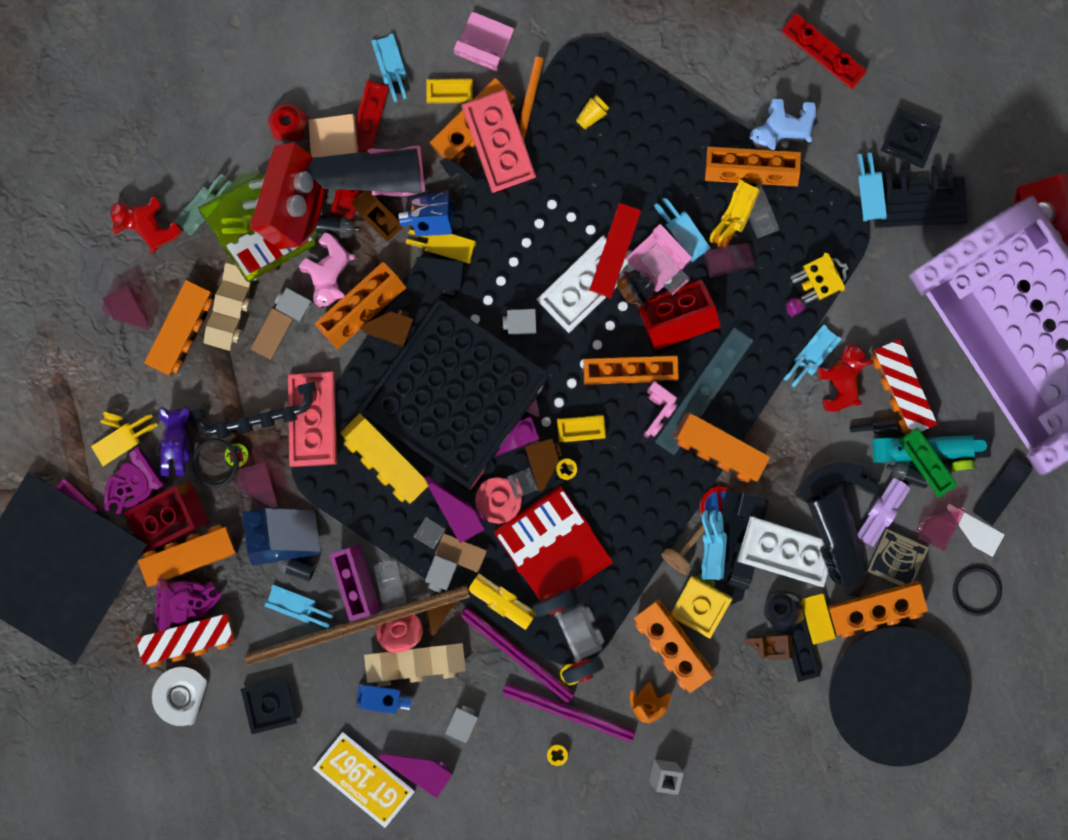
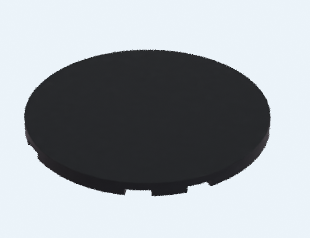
(898, 696)

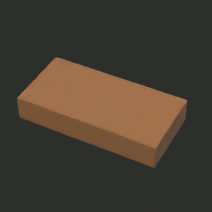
(271, 334)
(460, 553)

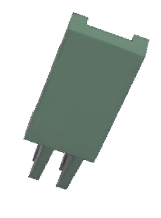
(190, 217)

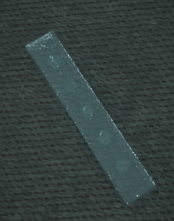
(706, 386)

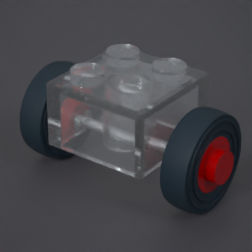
(578, 632)

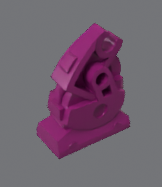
(134, 479)
(182, 601)

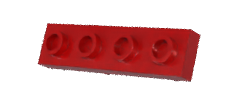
(823, 51)

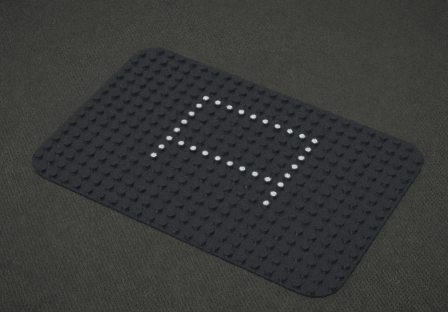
(528, 237)

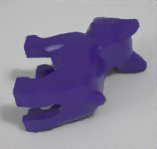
(174, 440)

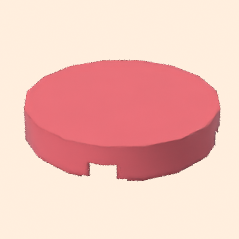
(497, 500)
(400, 634)

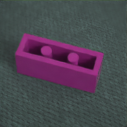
(354, 582)

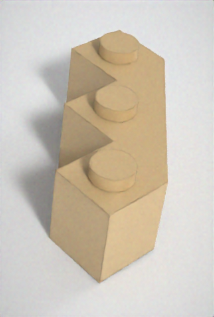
(228, 308)
(415, 664)

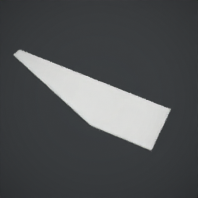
(979, 534)

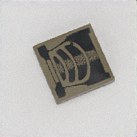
(897, 558)

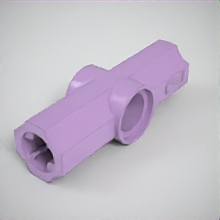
(883, 512)

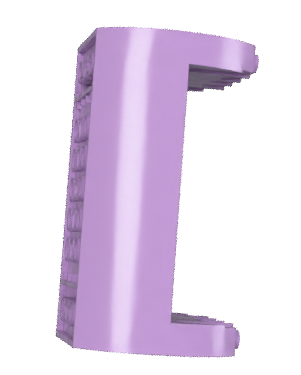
(1001, 331)

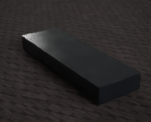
(1002, 491)
(804, 658)

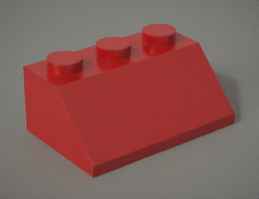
(680, 315)

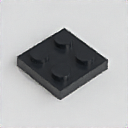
(910, 138)
(269, 706)

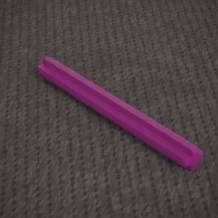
(517, 654)
(568, 712)

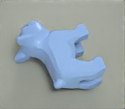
(784, 126)

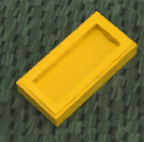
(449, 90)
(581, 428)
(818, 619)

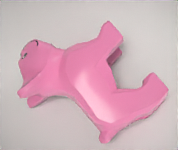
(326, 272)

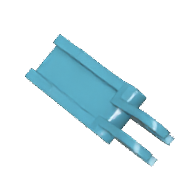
(390, 63)
(871, 191)
(684, 231)
(814, 353)
(714, 546)
(294, 605)

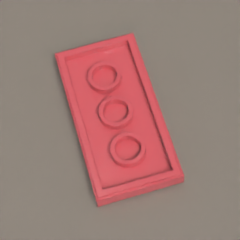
(498, 141)
(314, 433)

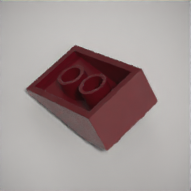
(167, 516)

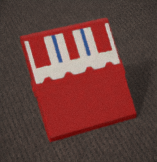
(553, 545)

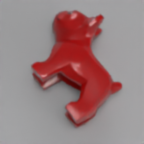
(143, 221)
(844, 378)

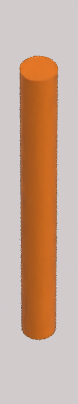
(530, 95)

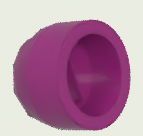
(795, 306)

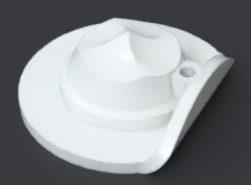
(178, 695)

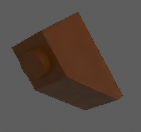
(377, 214)
(390, 327)
(543, 461)

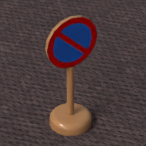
(711, 500)

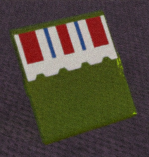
(231, 226)

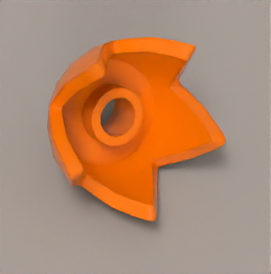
(647, 705)

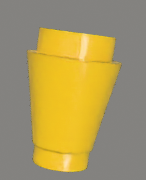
(592, 112)

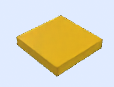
(701, 606)

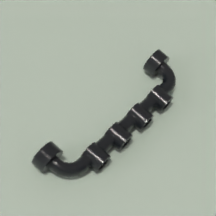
(265, 419)

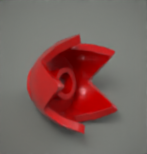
(294, 130)

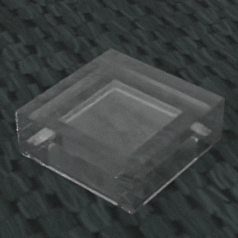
(522, 483)
(429, 533)

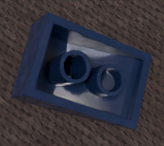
(280, 534)

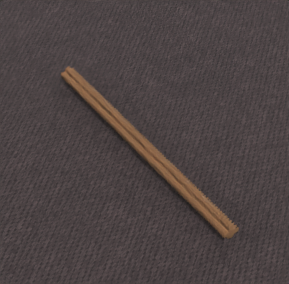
(356, 626)

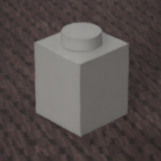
(292, 305)
(520, 322)
(440, 574)
(462, 724)
(666, 777)

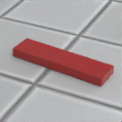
(615, 250)

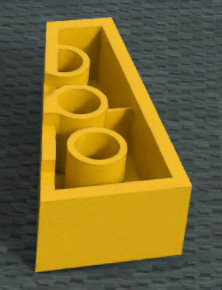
(384, 458)

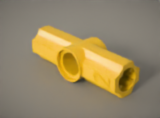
(502, 601)

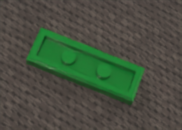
(927, 462)

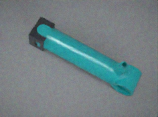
(946, 447)

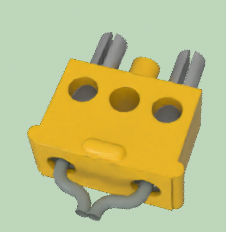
(829, 274)

